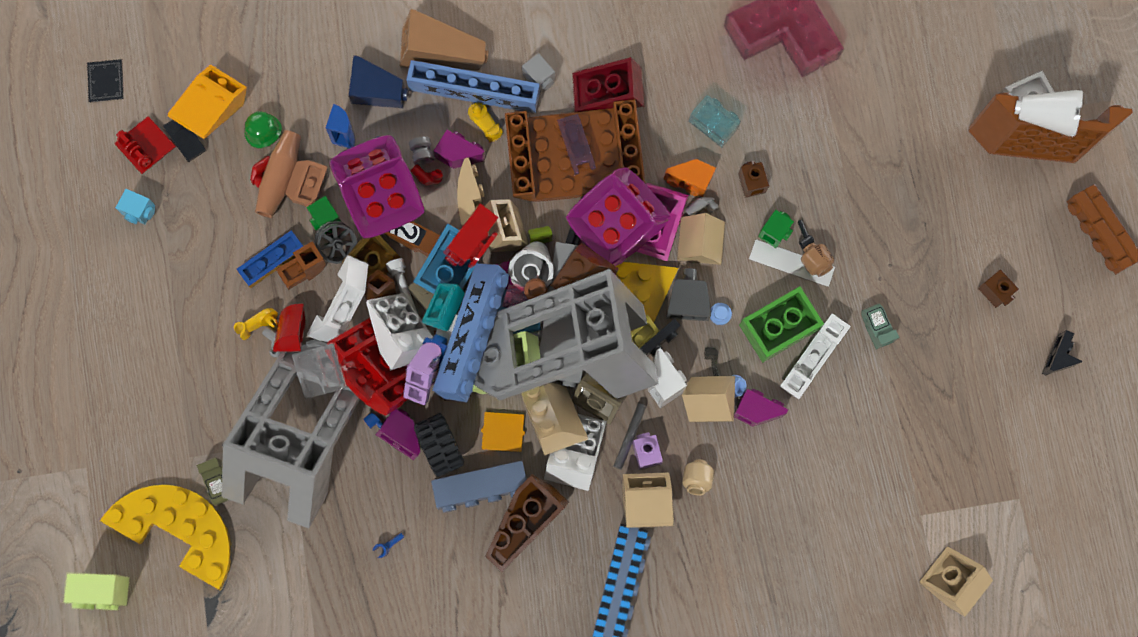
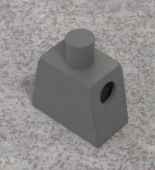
(689, 298)

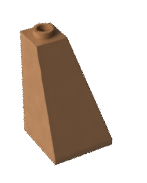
(439, 44)

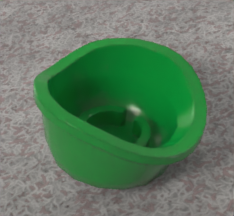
(262, 129)

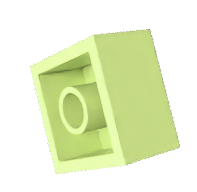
(101, 590)

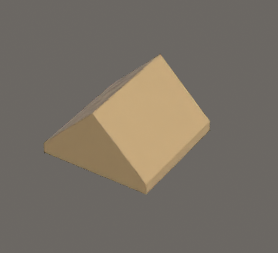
(701, 239)
(710, 399)

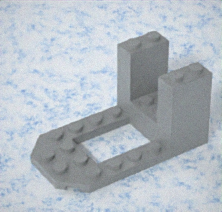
(602, 321)
(281, 451)

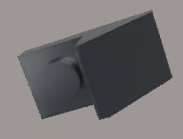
(185, 140)
(1059, 357)

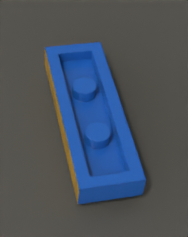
(269, 259)

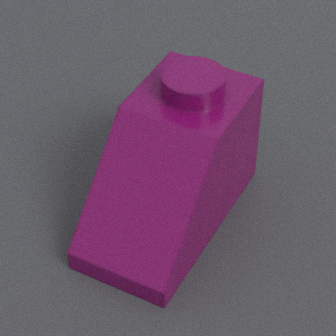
(400, 433)

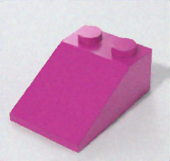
(675, 203)

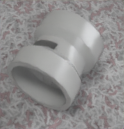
(421, 150)

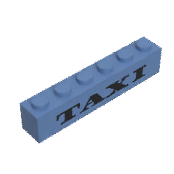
(473, 86)
(471, 332)

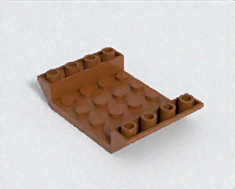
(1004, 134)
(541, 163)

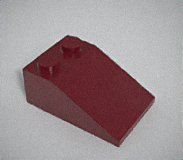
(608, 83)

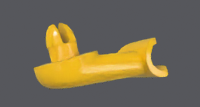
(481, 117)
(263, 318)

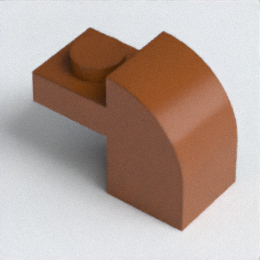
(304, 266)

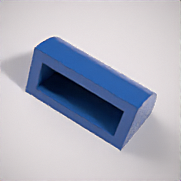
(340, 128)

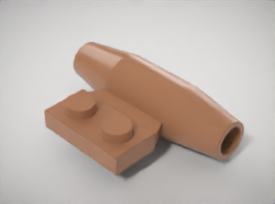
(287, 176)

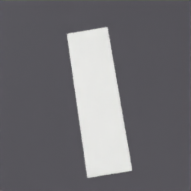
(785, 261)

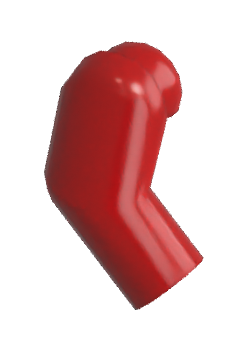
(258, 170)
(427, 178)

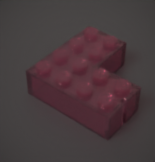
(793, 23)

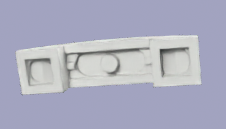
(815, 356)

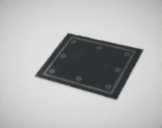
(105, 80)

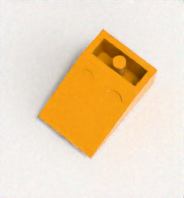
(208, 102)

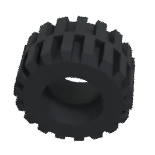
(438, 444)

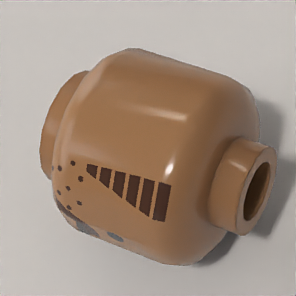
(817, 259)

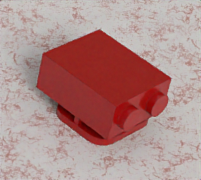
(472, 238)

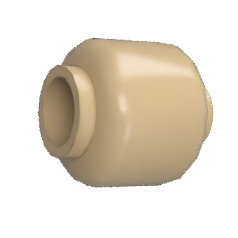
(698, 477)

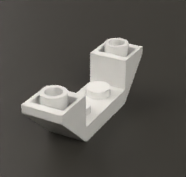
(345, 302)

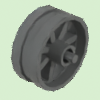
(335, 241)

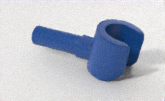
(372, 420)
(388, 545)

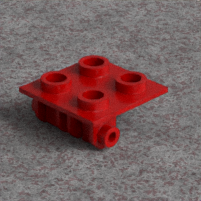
(144, 144)

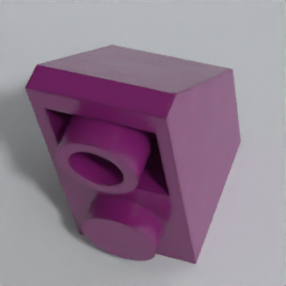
(454, 149)
(756, 409)

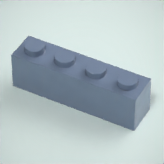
(478, 486)

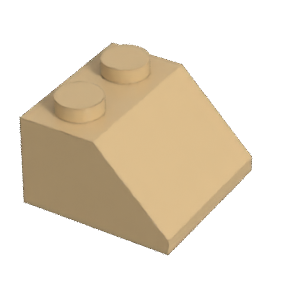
(957, 580)

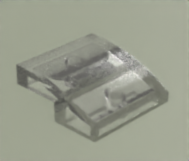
(319, 371)

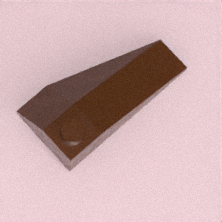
(529, 513)

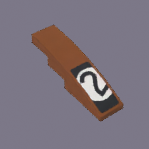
(414, 237)

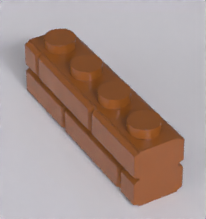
(1104, 229)

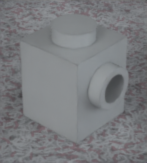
(539, 71)

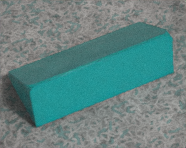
(443, 306)

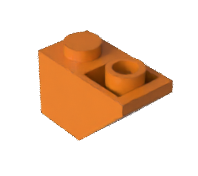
(692, 176)

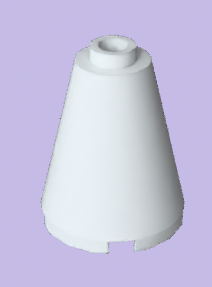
(1052, 110)
(531, 263)

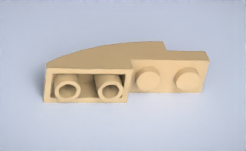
(468, 191)

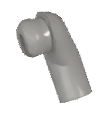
(702, 203)
(270, 333)

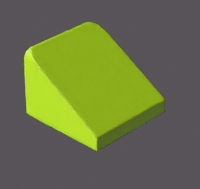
(540, 234)

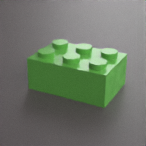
(781, 324)

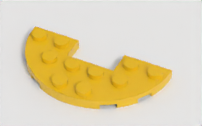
(183, 516)

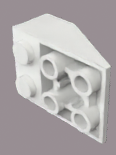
(397, 329)
(576, 463)

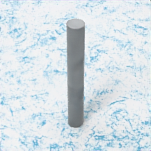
(629, 437)

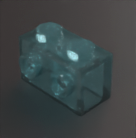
(714, 120)

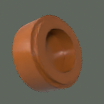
(534, 288)

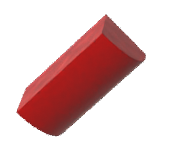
(290, 329)

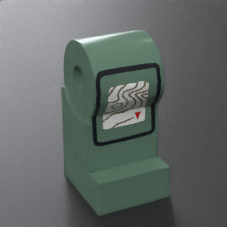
(878, 326)

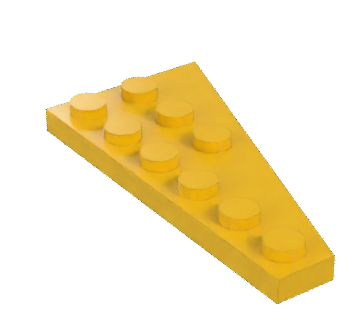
(647, 283)

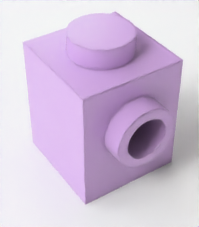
(647, 451)

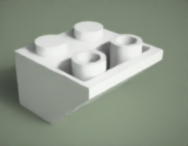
(670, 380)

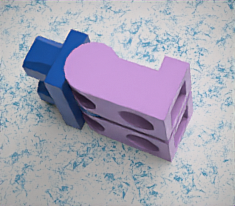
(424, 369)

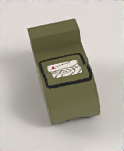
(212, 477)

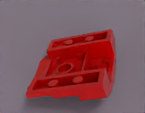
(367, 370)

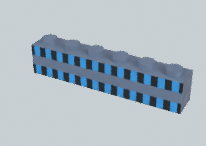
(621, 582)

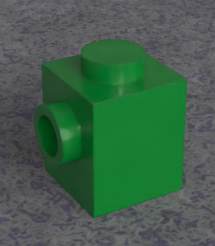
(321, 213)
(777, 228)

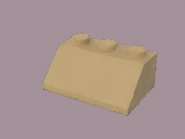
(553, 417)

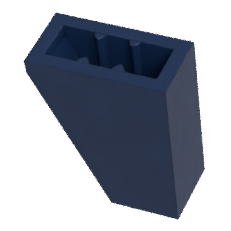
(375, 86)

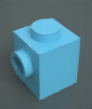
(135, 207)

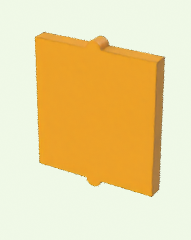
(502, 432)

